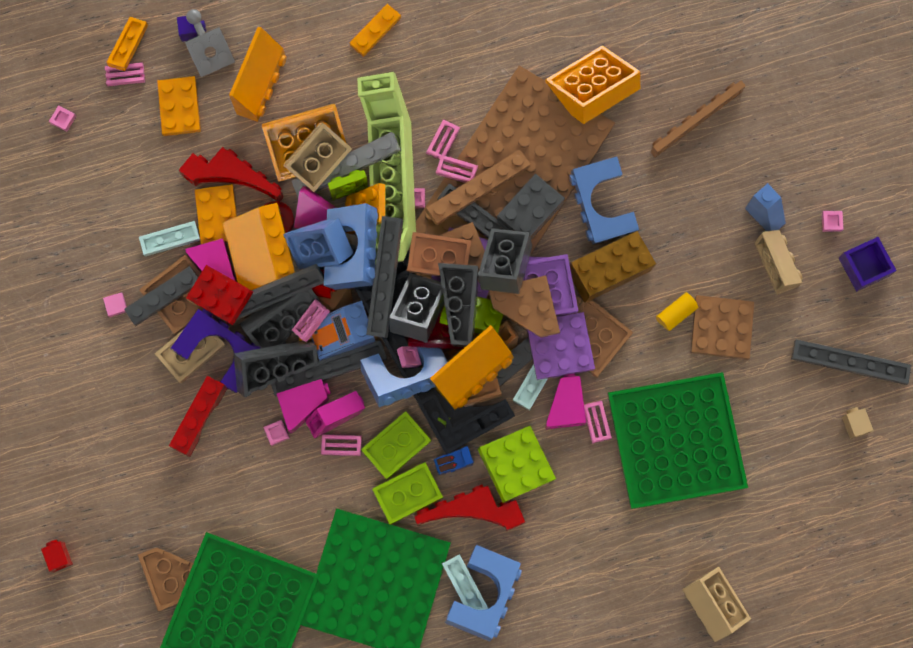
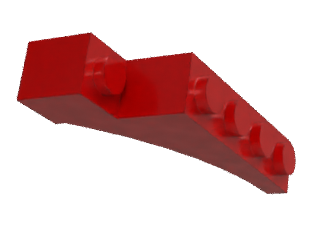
(227, 168)
(475, 505)

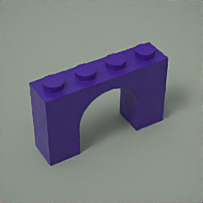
(202, 326)

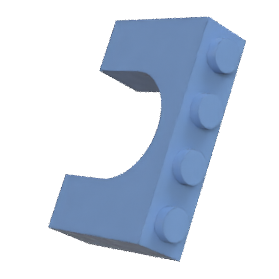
(600, 227)
(361, 267)
(389, 388)
(503, 573)

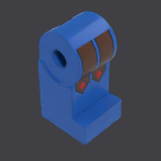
(453, 461)

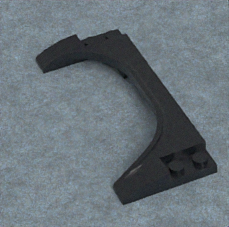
(465, 422)

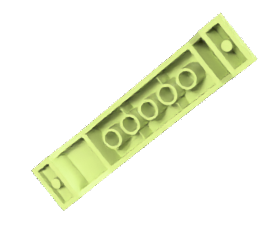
(386, 114)

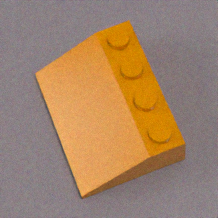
(257, 76)
(594, 84)
(288, 133)
(259, 247)
(472, 368)

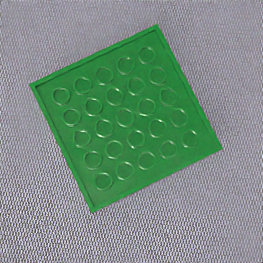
(677, 440)
(375, 582)
(239, 599)

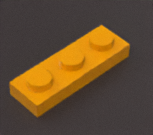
(375, 30)
(127, 44)

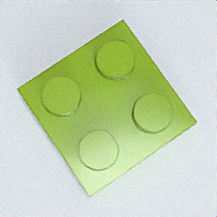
(348, 185)

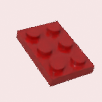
(219, 295)

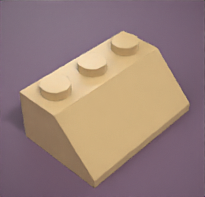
(317, 156)
(778, 261)
(716, 604)

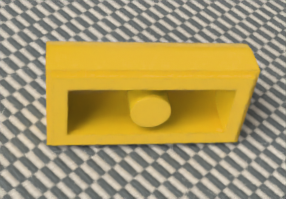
(677, 311)

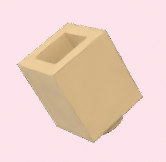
(857, 422)

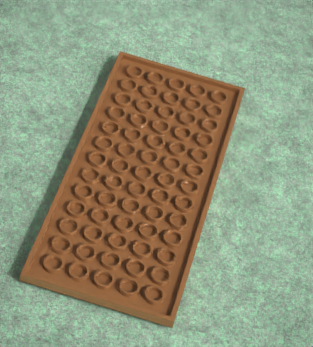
(536, 123)

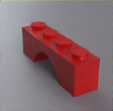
(205, 402)

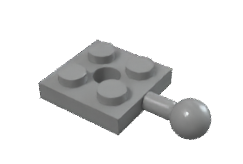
(197, 46)

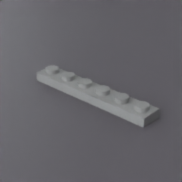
(359, 159)

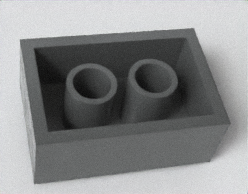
(531, 207)
(505, 261)
(417, 308)

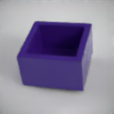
(867, 264)

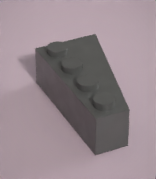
(460, 300)
(267, 365)

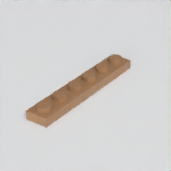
(703, 113)
(477, 187)

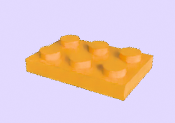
(179, 106)
(373, 196)
(213, 208)

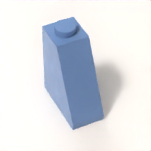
(767, 208)

